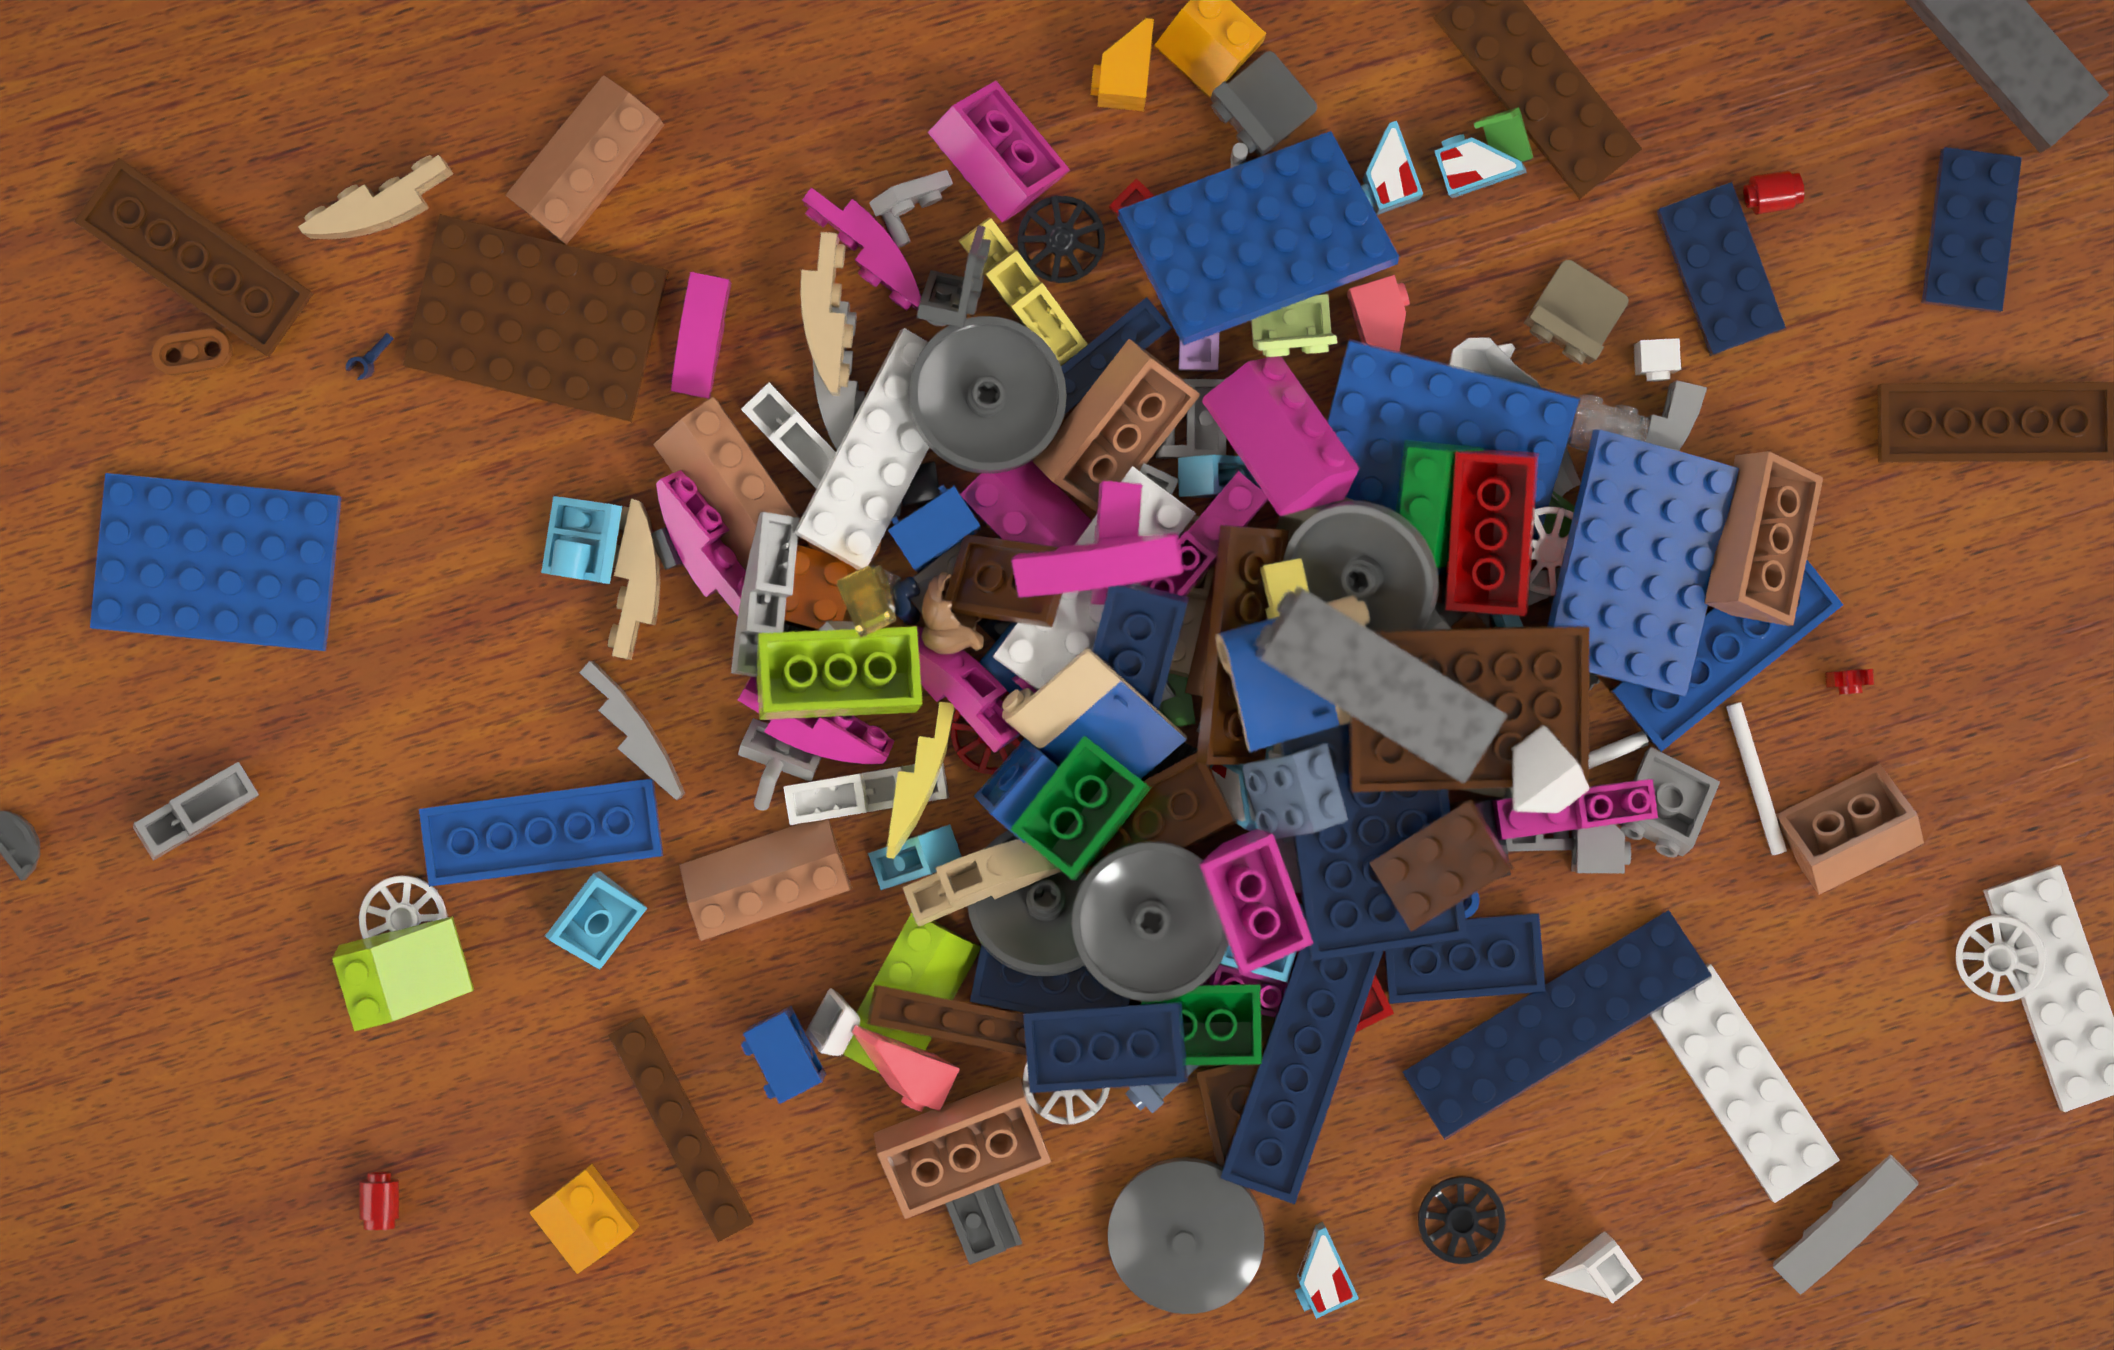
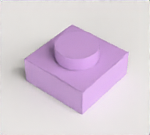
(1200, 354)

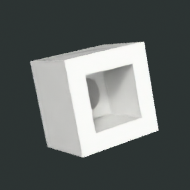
(1657, 358)

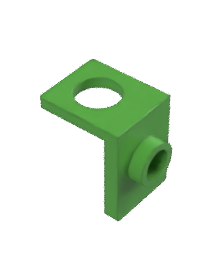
(1507, 133)

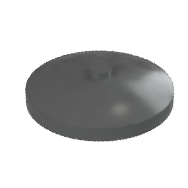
(987, 395)
(1370, 555)
(1148, 922)
(1031, 925)
(1185, 1236)

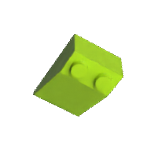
(401, 972)

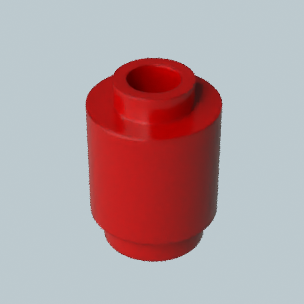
(1774, 192)
(379, 1201)

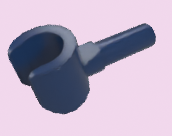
(370, 357)

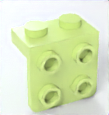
(1296, 325)

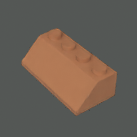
(585, 159)
(1116, 424)
(725, 473)
(1765, 540)
(764, 878)
(961, 1147)

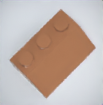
(1850, 828)

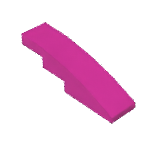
(1098, 565)

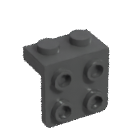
(1263, 104)
(952, 297)

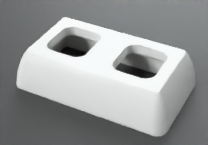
(832, 1024)

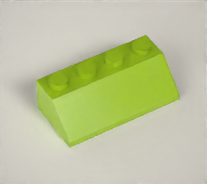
(838, 673)
(924, 962)

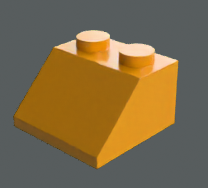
(1210, 41)
(1124, 70)
(584, 1219)

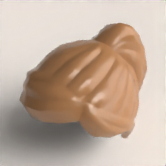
(945, 630)

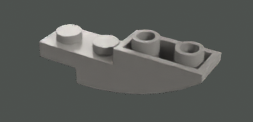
(839, 410)

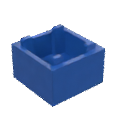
(934, 528)
(1016, 784)
(784, 1055)

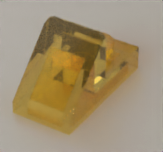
(868, 599)

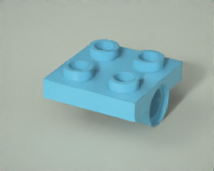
(581, 539)

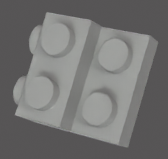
(1681, 802)

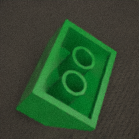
(1427, 492)
(1080, 808)
(1221, 1024)

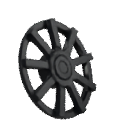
(1061, 238)
(1461, 1219)

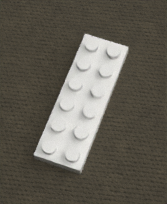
(870, 465)
(1041, 651)
(2069, 1003)
(1745, 1088)

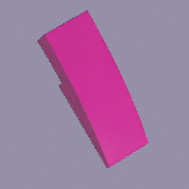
(700, 335)
(1116, 517)

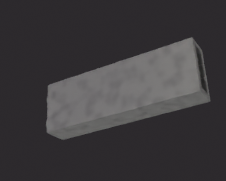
(2016, 63)
(1379, 683)

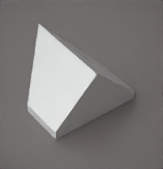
(1545, 774)
(1598, 1269)

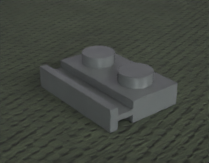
(984, 1223)

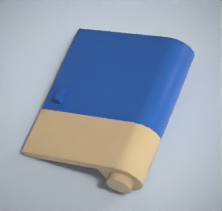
(1270, 702)
(1093, 703)

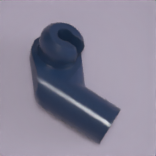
(902, 595)

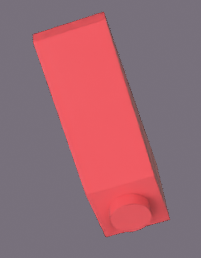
(1380, 311)
(910, 1071)

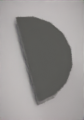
(19, 844)

